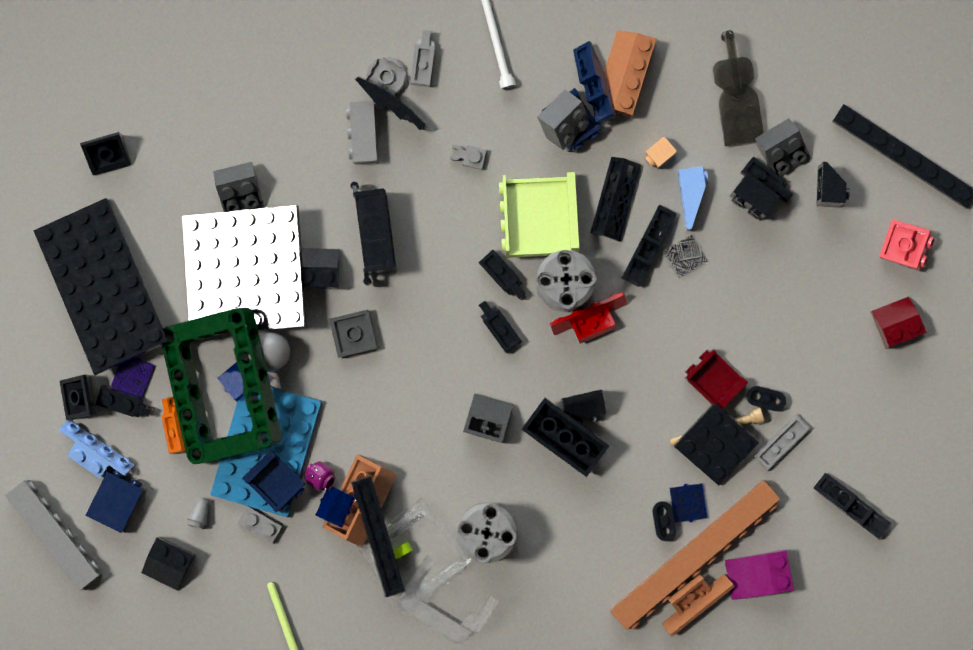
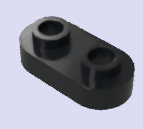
(765, 398)
(665, 520)

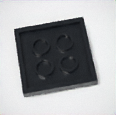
(716, 443)

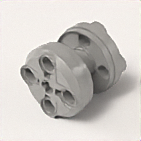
(575, 290)
(475, 540)

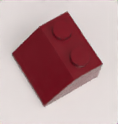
(898, 322)

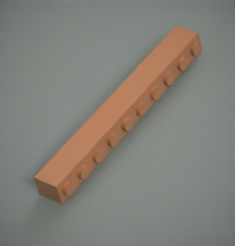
(694, 555)

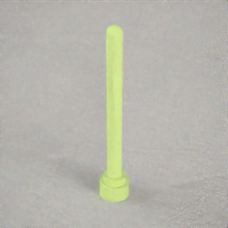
(282, 616)

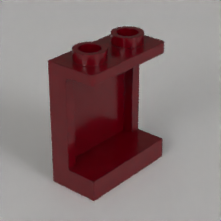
(715, 379)

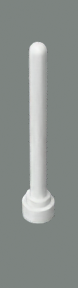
(506, 79)

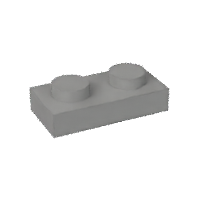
(259, 524)

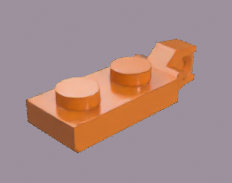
(172, 426)

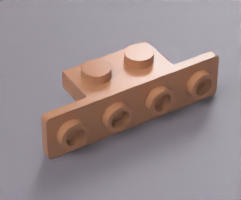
(694, 600)

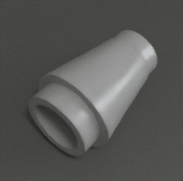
(199, 513)

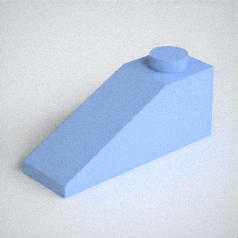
(692, 187)

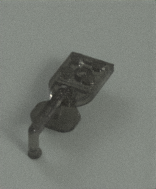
(742, 117)

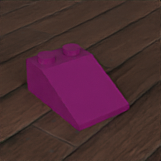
(759, 574)

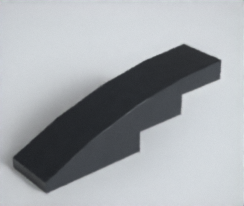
(383, 98)
(649, 246)
(852, 506)

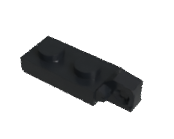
(768, 178)
(502, 274)
(499, 327)
(122, 402)

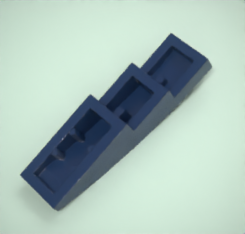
(595, 82)

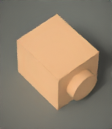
(660, 153)

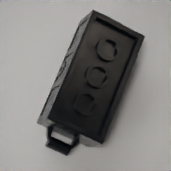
(374, 231)

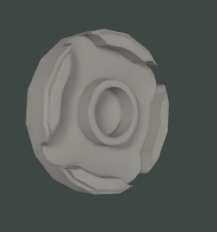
(387, 74)

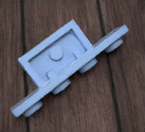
(93, 453)

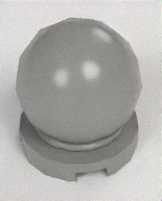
(276, 351)

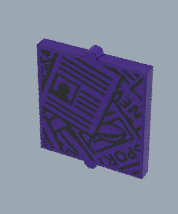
(132, 376)

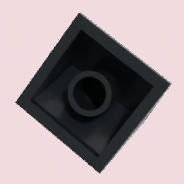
(106, 153)
(78, 397)

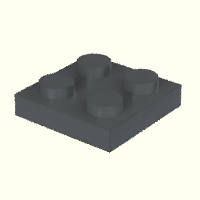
(353, 333)

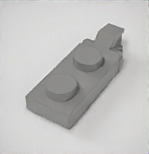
(423, 60)

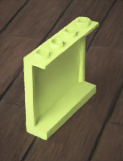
(539, 216)

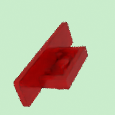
(591, 320)

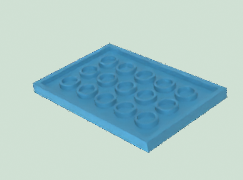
(296, 420)

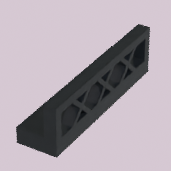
(612, 197)

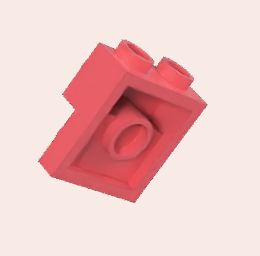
(907, 245)

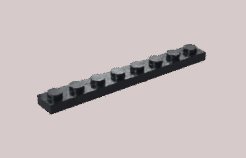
(904, 156)

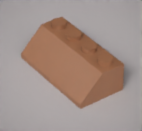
(627, 69)
(383, 479)

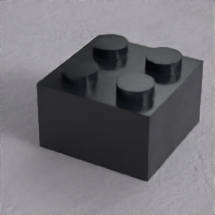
(754, 197)

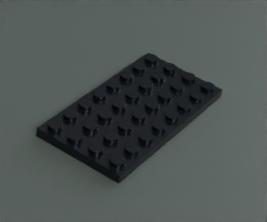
(101, 286)

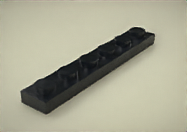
(378, 536)

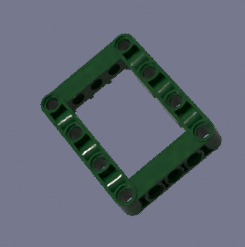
(188, 393)

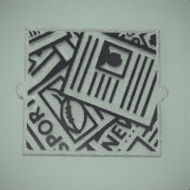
(685, 256)

